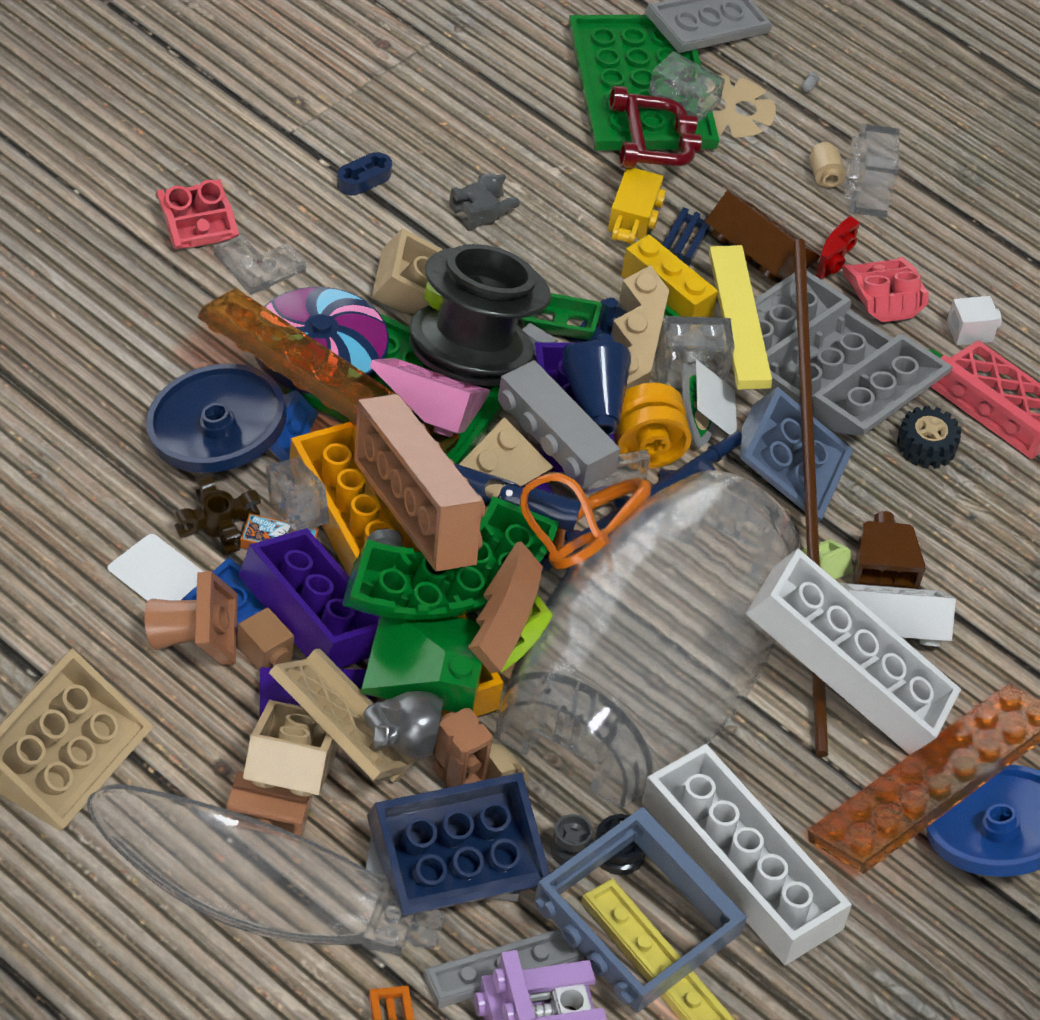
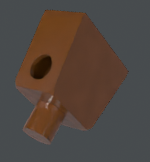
(888, 554)

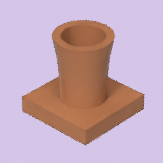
(207, 620)

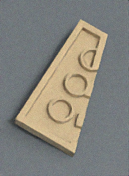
(506, 455)

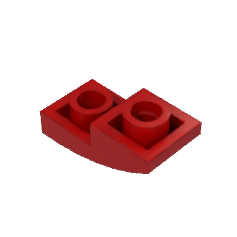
(837, 244)

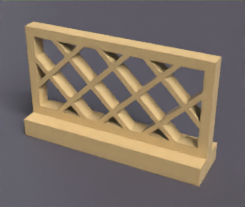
(339, 710)

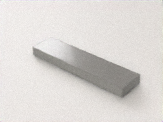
(462, 977)

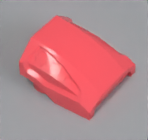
(197, 214)
(888, 288)

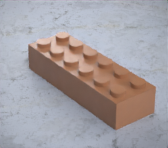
(418, 482)

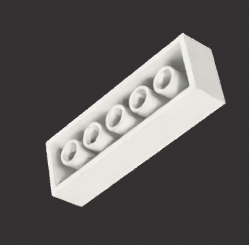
(854, 651)
(746, 853)

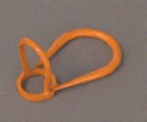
(599, 538)

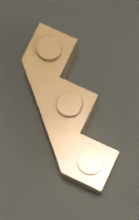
(645, 300)

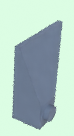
(774, 450)

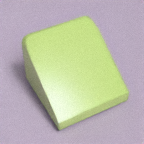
(834, 558)

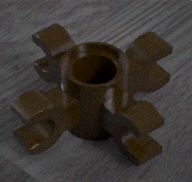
(217, 513)

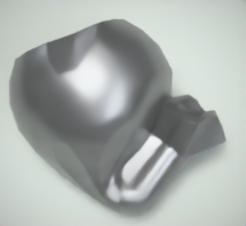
(406, 723)

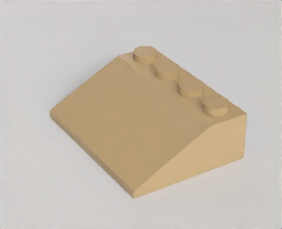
(65, 740)

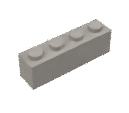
(558, 424)

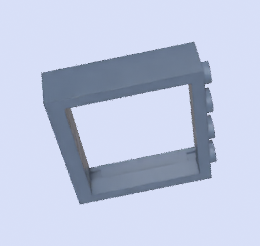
(681, 871)

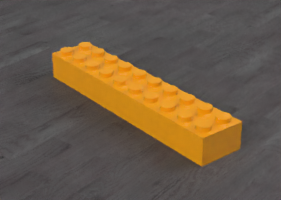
(358, 511)

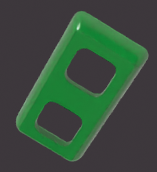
(566, 308)

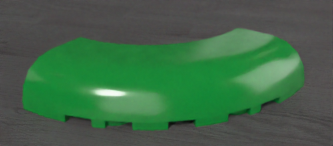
(405, 586)

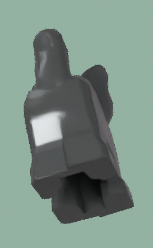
(481, 201)

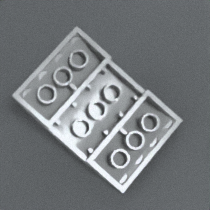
(855, 366)

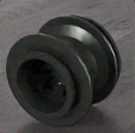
(476, 328)

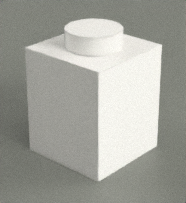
(973, 320)

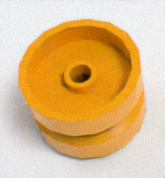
(654, 421)

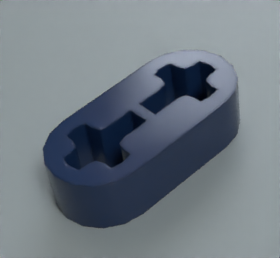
(364, 173)

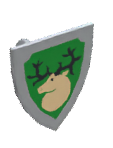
(699, 424)

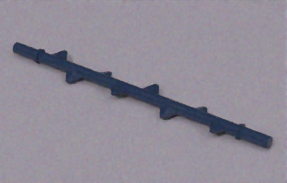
(668, 477)

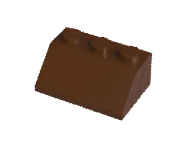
(760, 236)

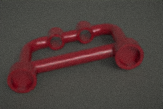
(635, 151)

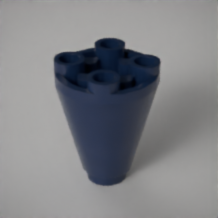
(598, 378)

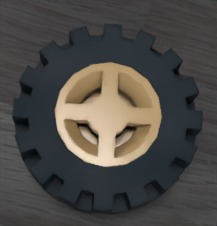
(929, 437)

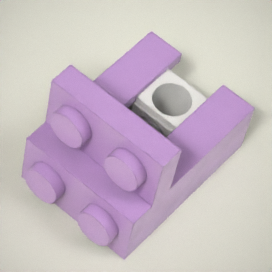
(537, 992)

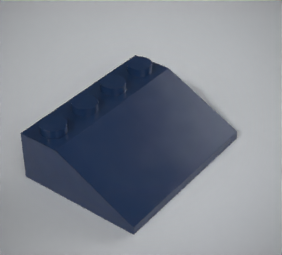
(458, 844)

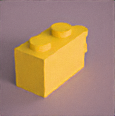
(636, 205)

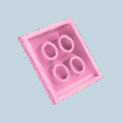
(432, 396)

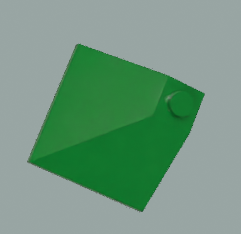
(425, 658)

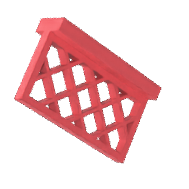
(991, 406)

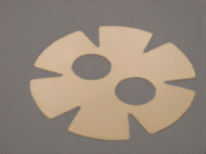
(739, 124)

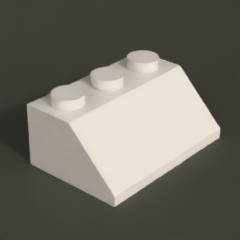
(910, 611)

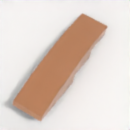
(507, 609)

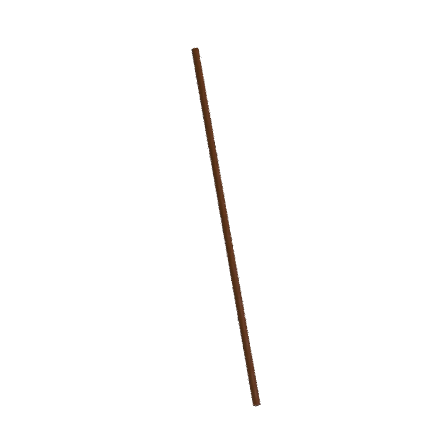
(809, 469)

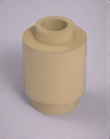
(827, 165)

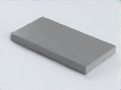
(707, 22)

